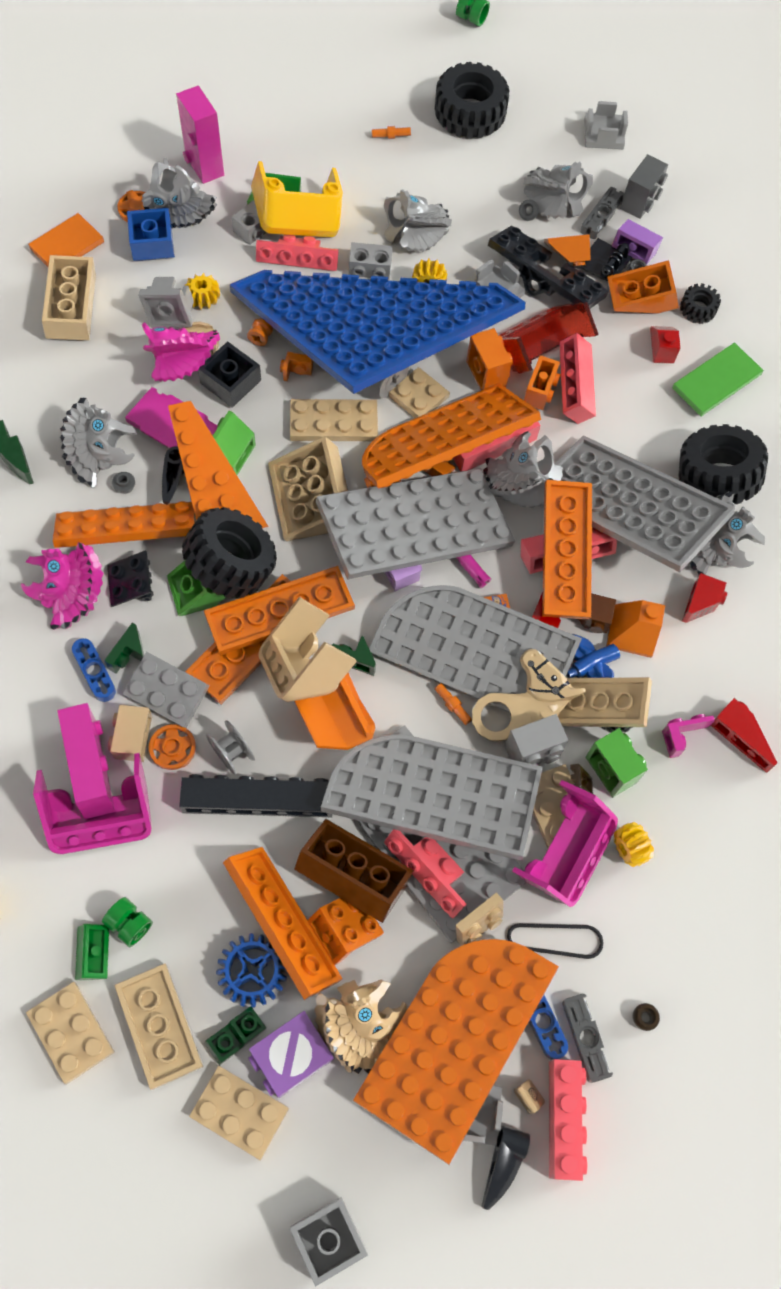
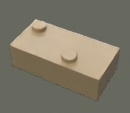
(69, 297)

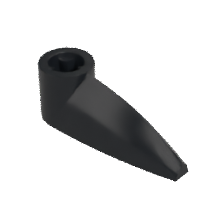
(171, 474)
(506, 1160)

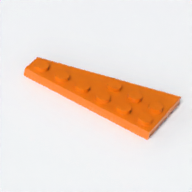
(206, 469)

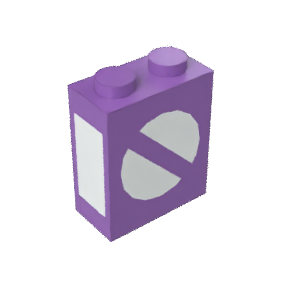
(290, 1055)

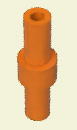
(391, 132)
(453, 704)

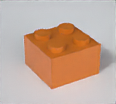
(489, 359)

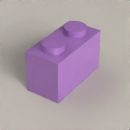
(641, 241)

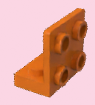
(343, 928)

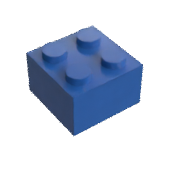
(150, 234)

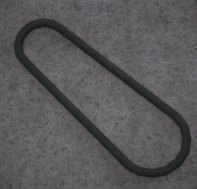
(560, 926)

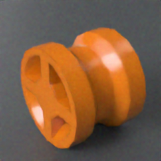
(259, 333)

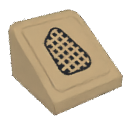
(529, 1097)

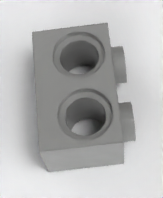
(247, 224)
(370, 260)

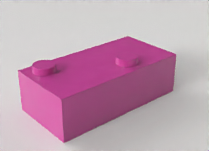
(200, 134)
(86, 760)

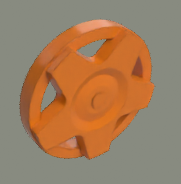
(133, 202)
(172, 747)

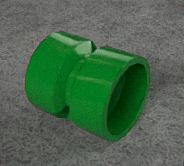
(473, 10)
(125, 920)

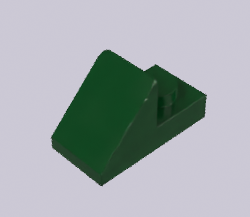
(128, 645)
(363, 656)

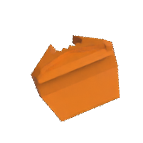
(337, 718)

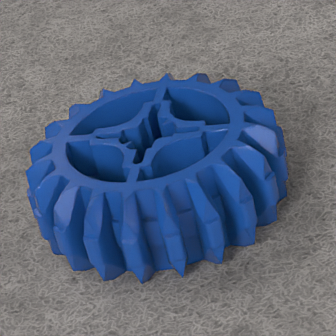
(242, 978)

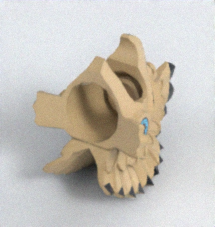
(355, 1026)

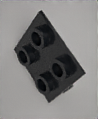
(606, 259)
(130, 579)

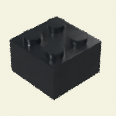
(229, 374)

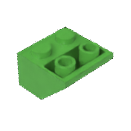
(234, 440)

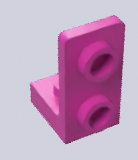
(672, 734)

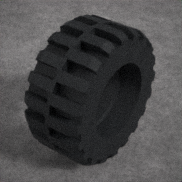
(477, 83)
(726, 446)
(208, 555)

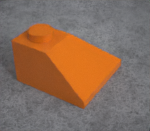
(571, 248)
(636, 627)

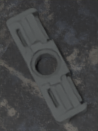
(596, 221)
(591, 1056)

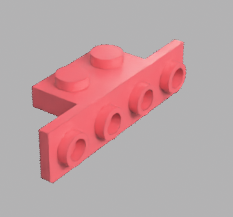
(297, 252)
(431, 868)

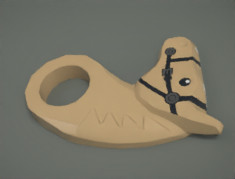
(545, 696)

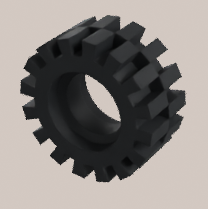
(704, 295)

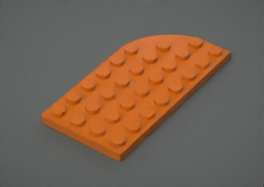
(445, 434)
(455, 1042)

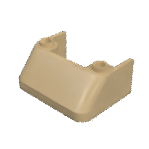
(288, 651)

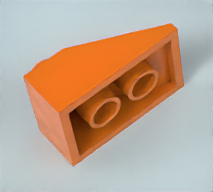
(644, 289)

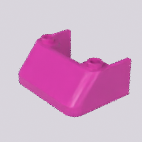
(70, 832)
(575, 847)

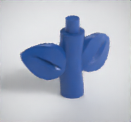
(593, 661)

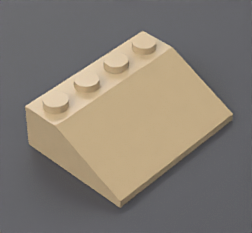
(299, 480)

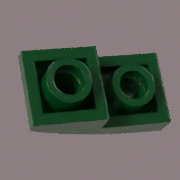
(235, 1035)

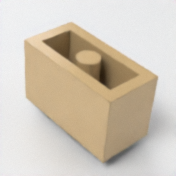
(130, 732)

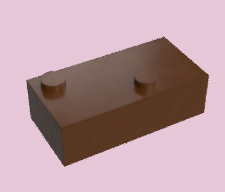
(353, 870)

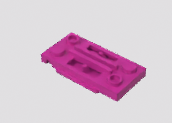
(153, 417)

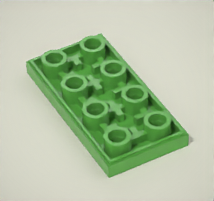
(717, 379)

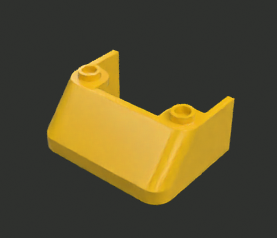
(297, 211)

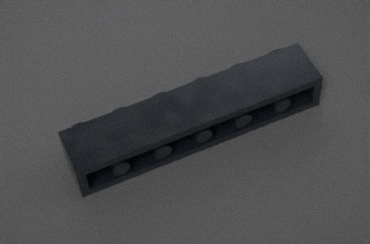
(253, 796)

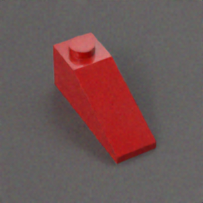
(743, 731)

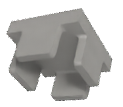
(604, 127)
(506, 277)
(167, 305)
(488, 1121)

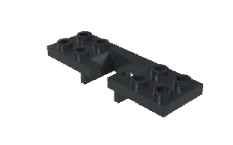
(528, 254)

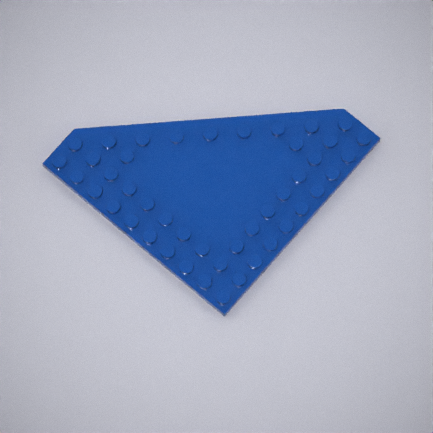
(372, 325)

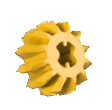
(429, 270)
(203, 290)
(633, 844)

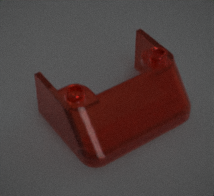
(545, 332)

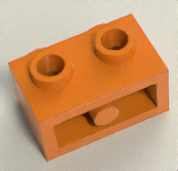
(541, 382)

